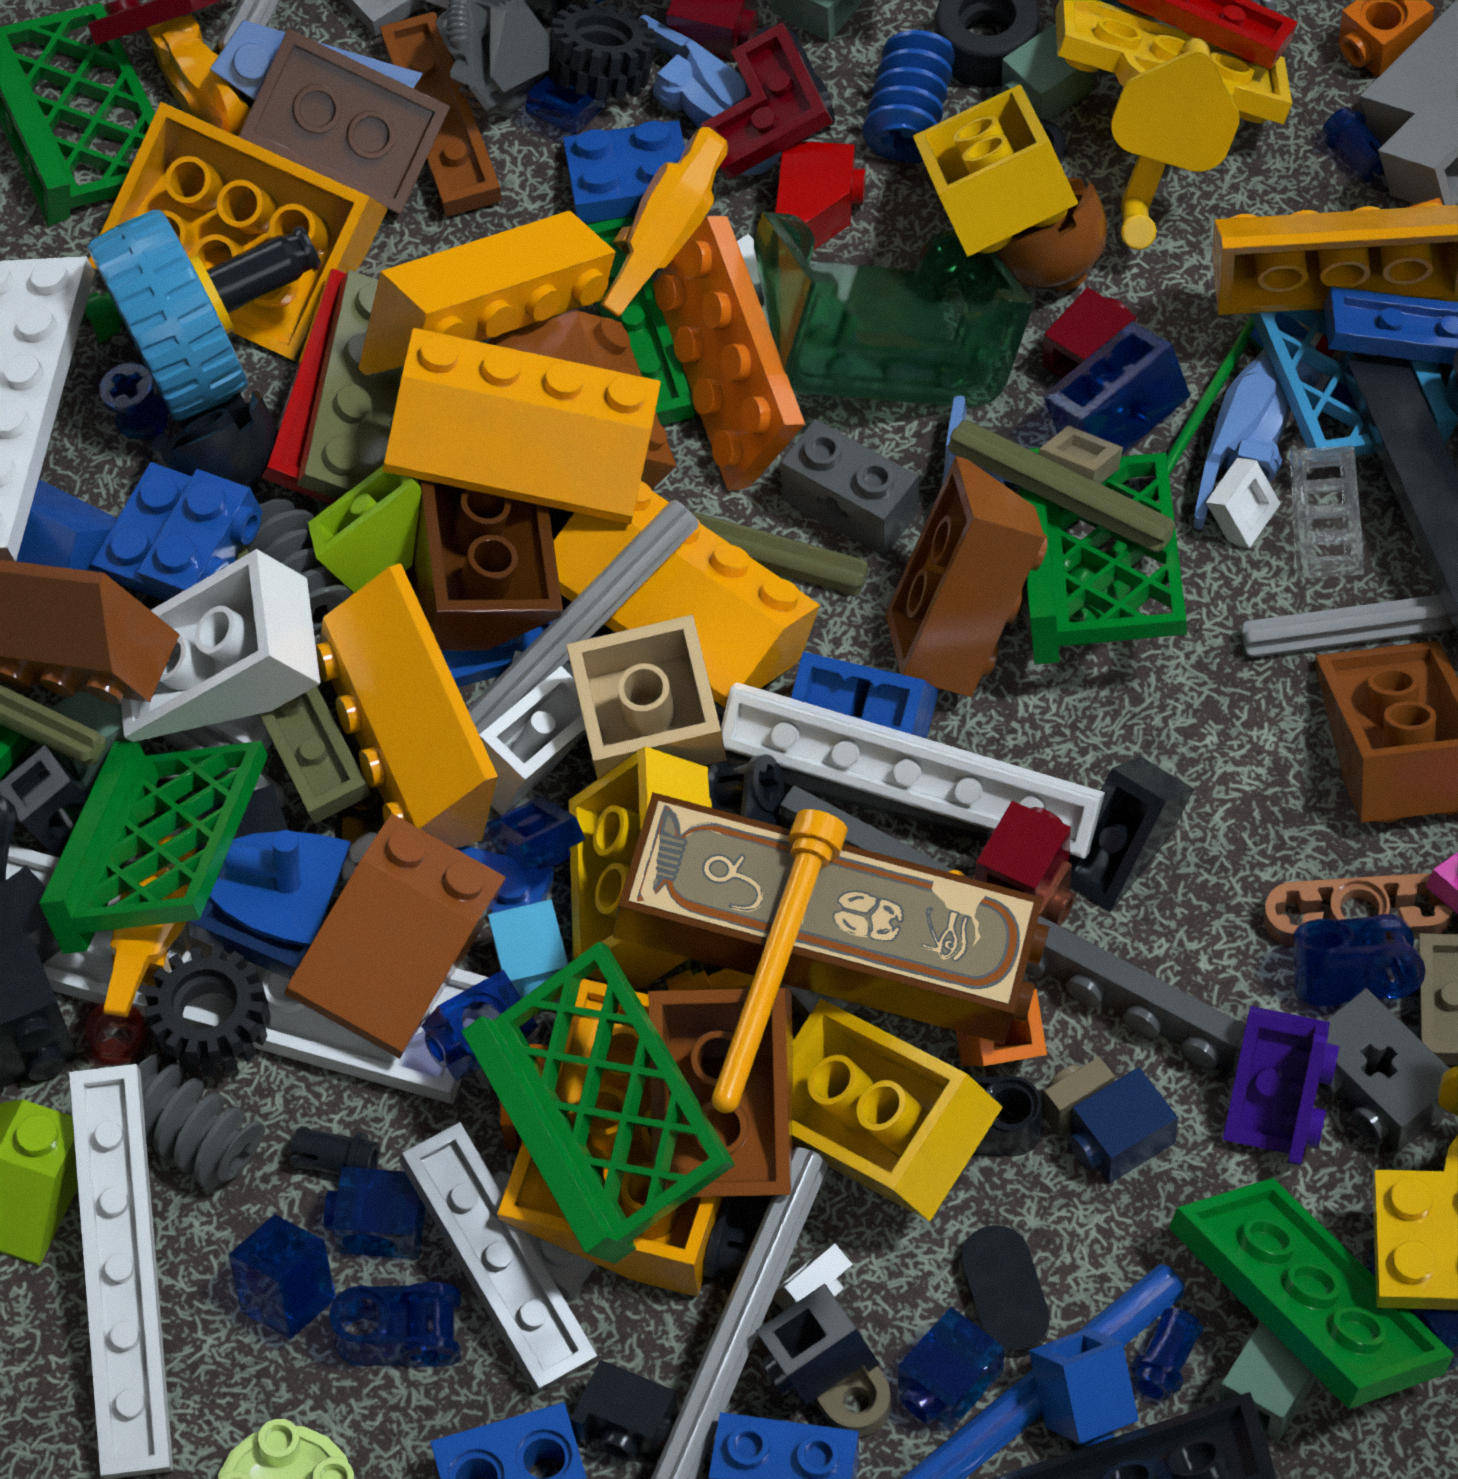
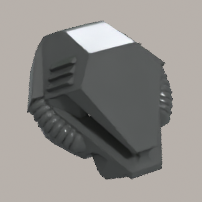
(496, 51)

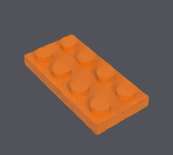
(728, 353)

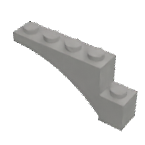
(1416, 115)

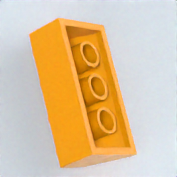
(1298, 256)
(487, 287)
(521, 426)
(743, 613)
(406, 711)

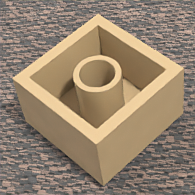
(648, 692)

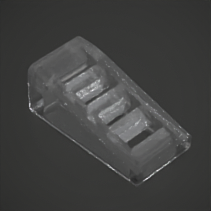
(1349, 509)

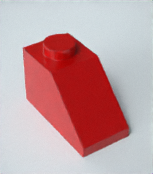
(820, 186)

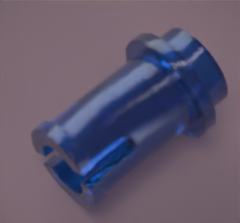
(1355, 141)
(1160, 1367)

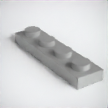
(497, 1258)

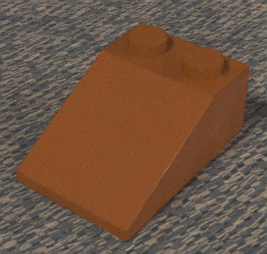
(1394, 728)
(395, 935)
(759, 1131)

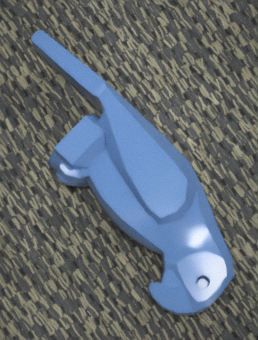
(698, 82)
(1250, 424)

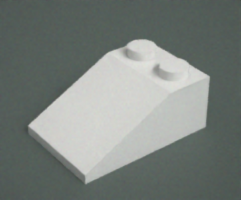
(238, 650)

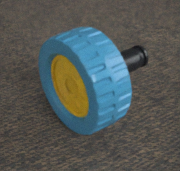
(182, 310)

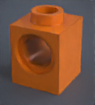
(1381, 30)

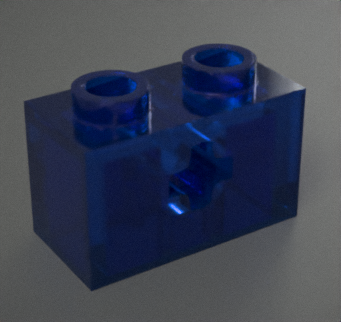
(1120, 388)

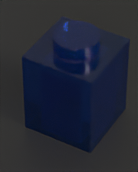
(282, 1276)

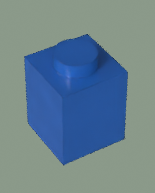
(1084, 1386)

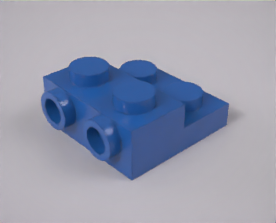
(177, 531)

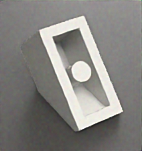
(533, 737)

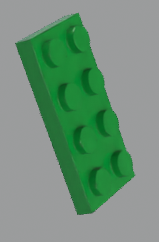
(1310, 1292)

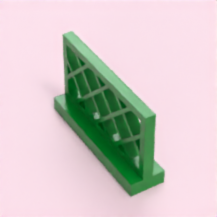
(31, 134)
(1051, 582)
(112, 832)
(560, 1145)

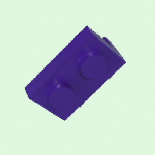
(1278, 1083)

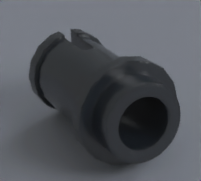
(330, 1151)

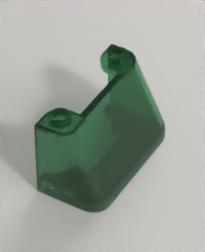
(890, 330)

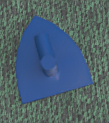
(280, 883)

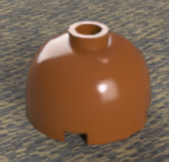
(1062, 251)

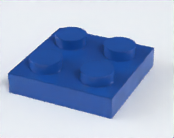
(617, 165)

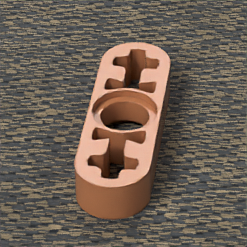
(1373, 889)

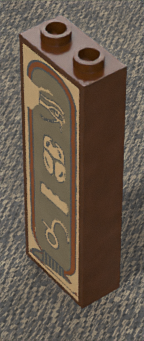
(871, 931)

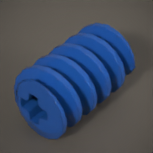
(908, 93)

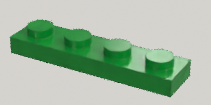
(648, 335)

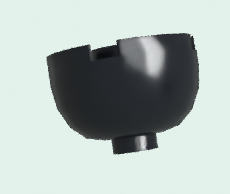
(223, 441)

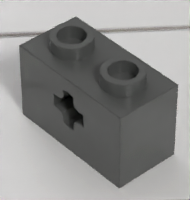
(850, 487)
(1378, 1042)

